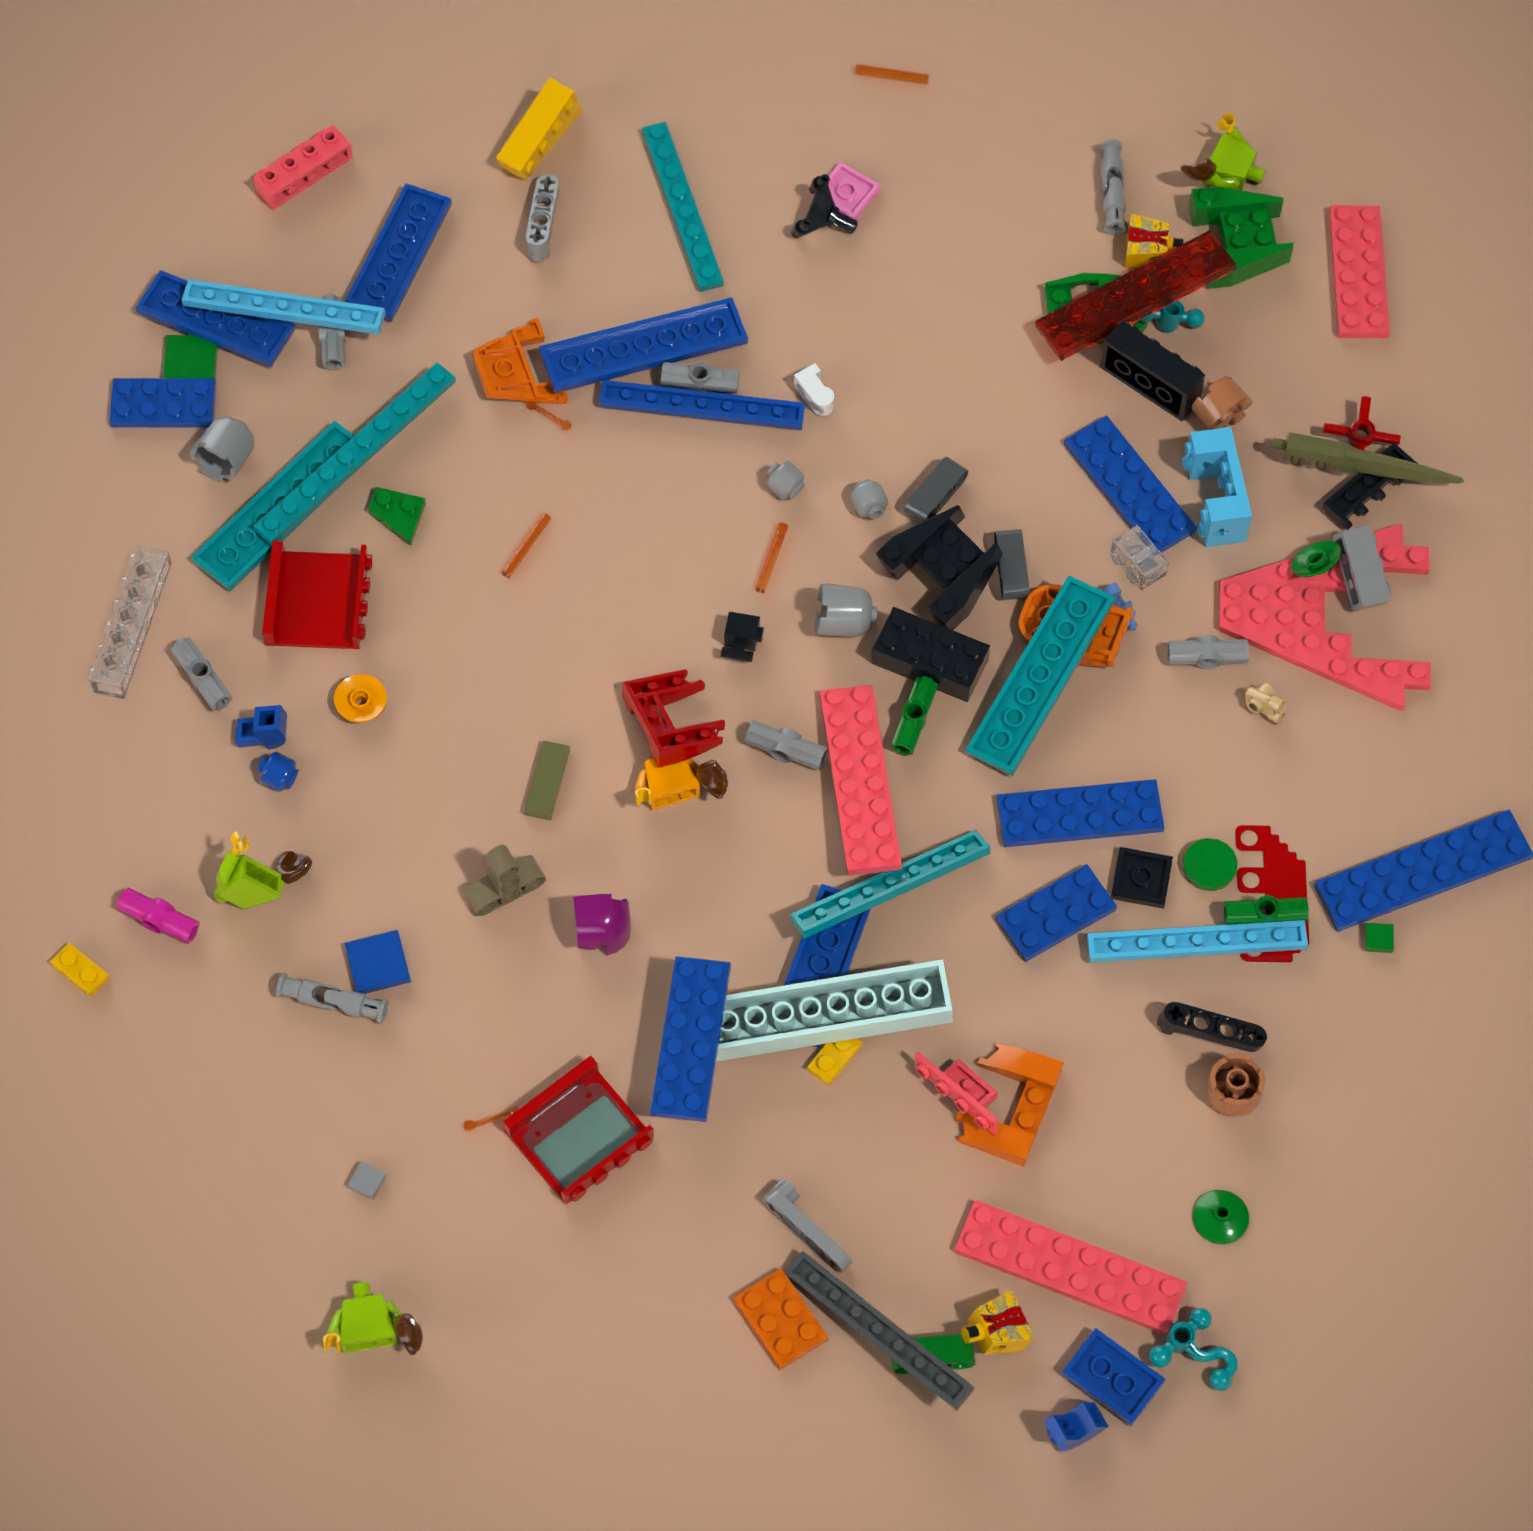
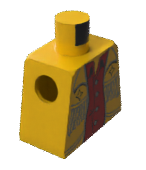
(1147, 240)
(998, 1326)

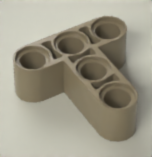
(504, 880)

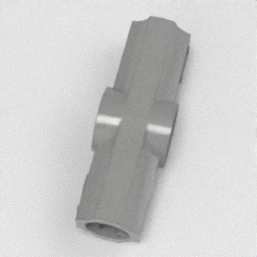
(332, 343)
(714, 378)
(1208, 652)
(209, 684)
(785, 745)

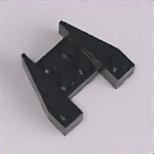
(948, 558)

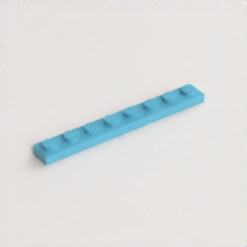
(283, 306)
(1197, 941)

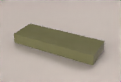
(547, 780)

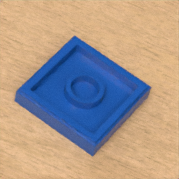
(377, 962)

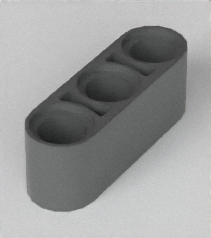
(936, 490)
(1012, 565)

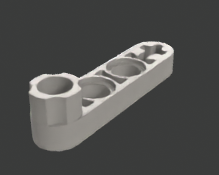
(539, 246)
(780, 1202)

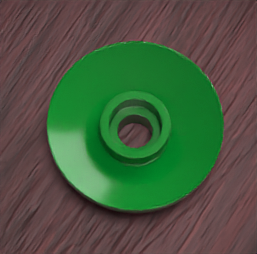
(1316, 559)
(1216, 1228)

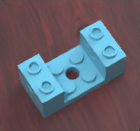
(1215, 455)

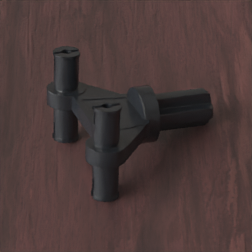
(823, 211)

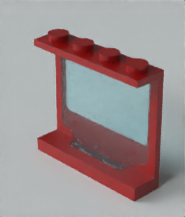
(577, 1131)

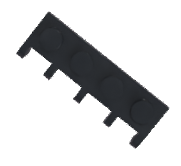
(1360, 490)

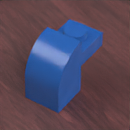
(265, 728)
(1076, 1426)

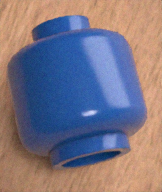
(278, 771)

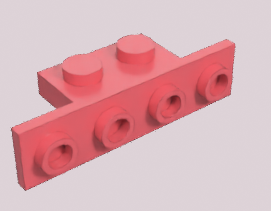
(964, 1087)

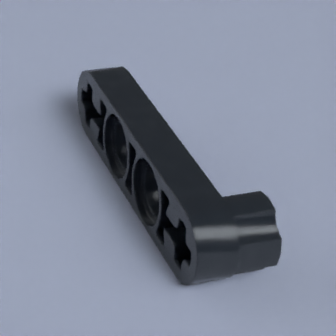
(1212, 1032)

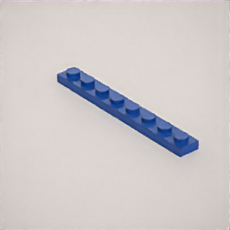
(702, 404)

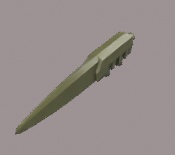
(1350, 459)

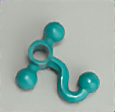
(1171, 315)
(1199, 1320)

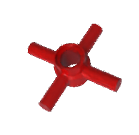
(1364, 424)

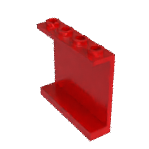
(316, 598)

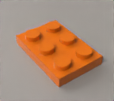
(780, 1319)

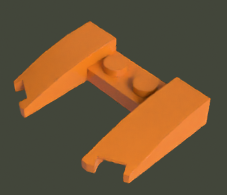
(1041, 1077)

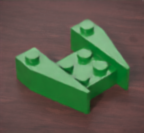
(1243, 229)

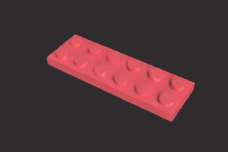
(1359, 271)

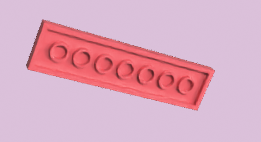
(860, 780)
(1071, 1267)

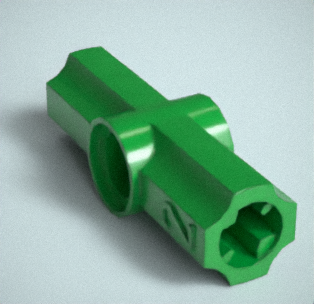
(910, 728)
(1249, 910)

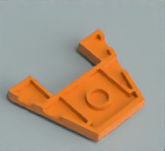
(506, 370)

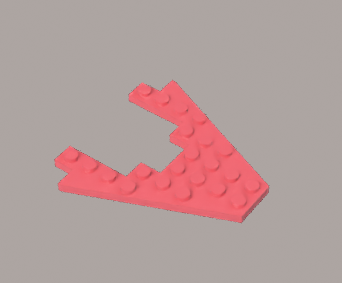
(1288, 621)

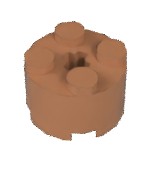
(1222, 404)
(1231, 1099)

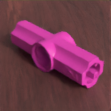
(158, 915)

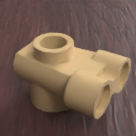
(1265, 700)

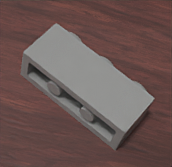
(1362, 568)

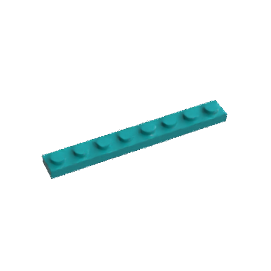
(682, 207)
(889, 884)

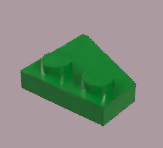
(397, 511)

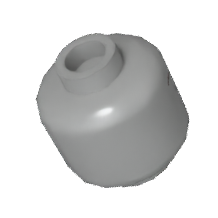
(785, 480)
(869, 499)

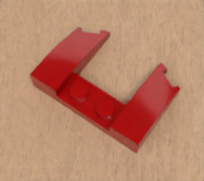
(647, 700)

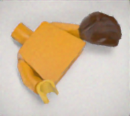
(678, 782)

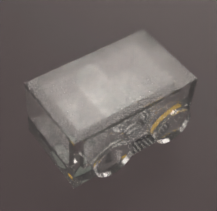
(1139, 558)

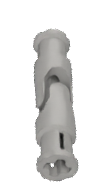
(1114, 197)
(349, 1002)

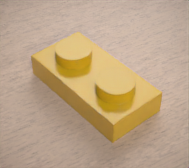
(80, 970)
(833, 1059)

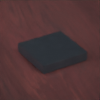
(1141, 877)

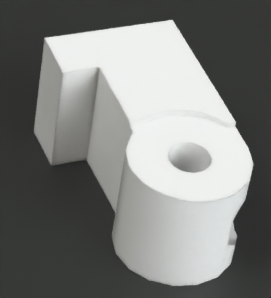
(813, 392)

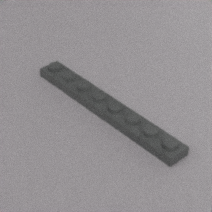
(880, 1331)

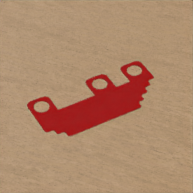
(1281, 878)

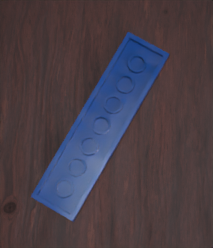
(643, 344)
(1423, 870)

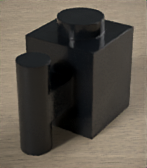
(741, 634)

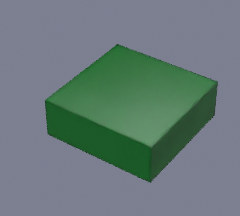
(1379, 937)

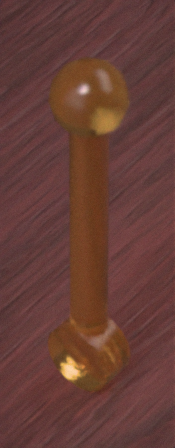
(566, 425)
(469, 1125)

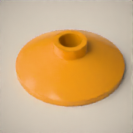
(359, 688)

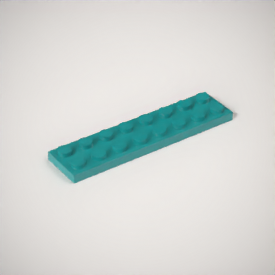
(236, 546)
(1040, 675)

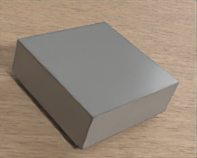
(367, 1180)

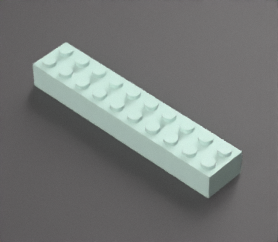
(835, 1010)

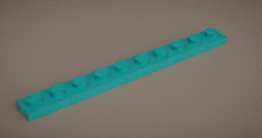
(354, 453)

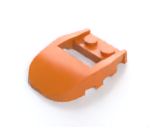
(1105, 643)

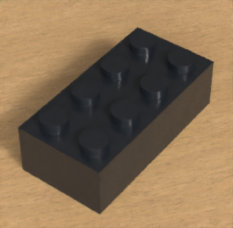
(1152, 370)
(923, 648)

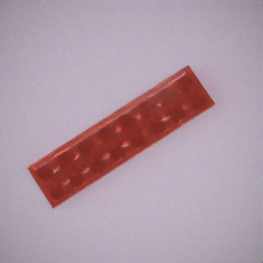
(1135, 295)

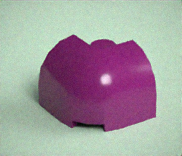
(602, 922)

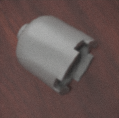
(223, 448)
(844, 611)

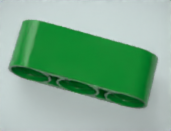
(949, 1349)

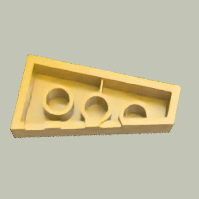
(539, 129)

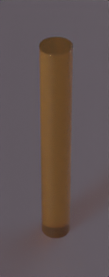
(892, 74)
(526, 545)
(771, 557)

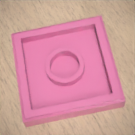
(851, 190)

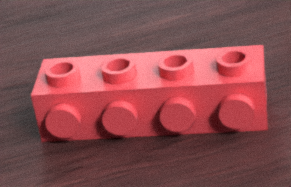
(302, 167)

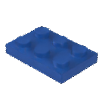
(1113, 1376)

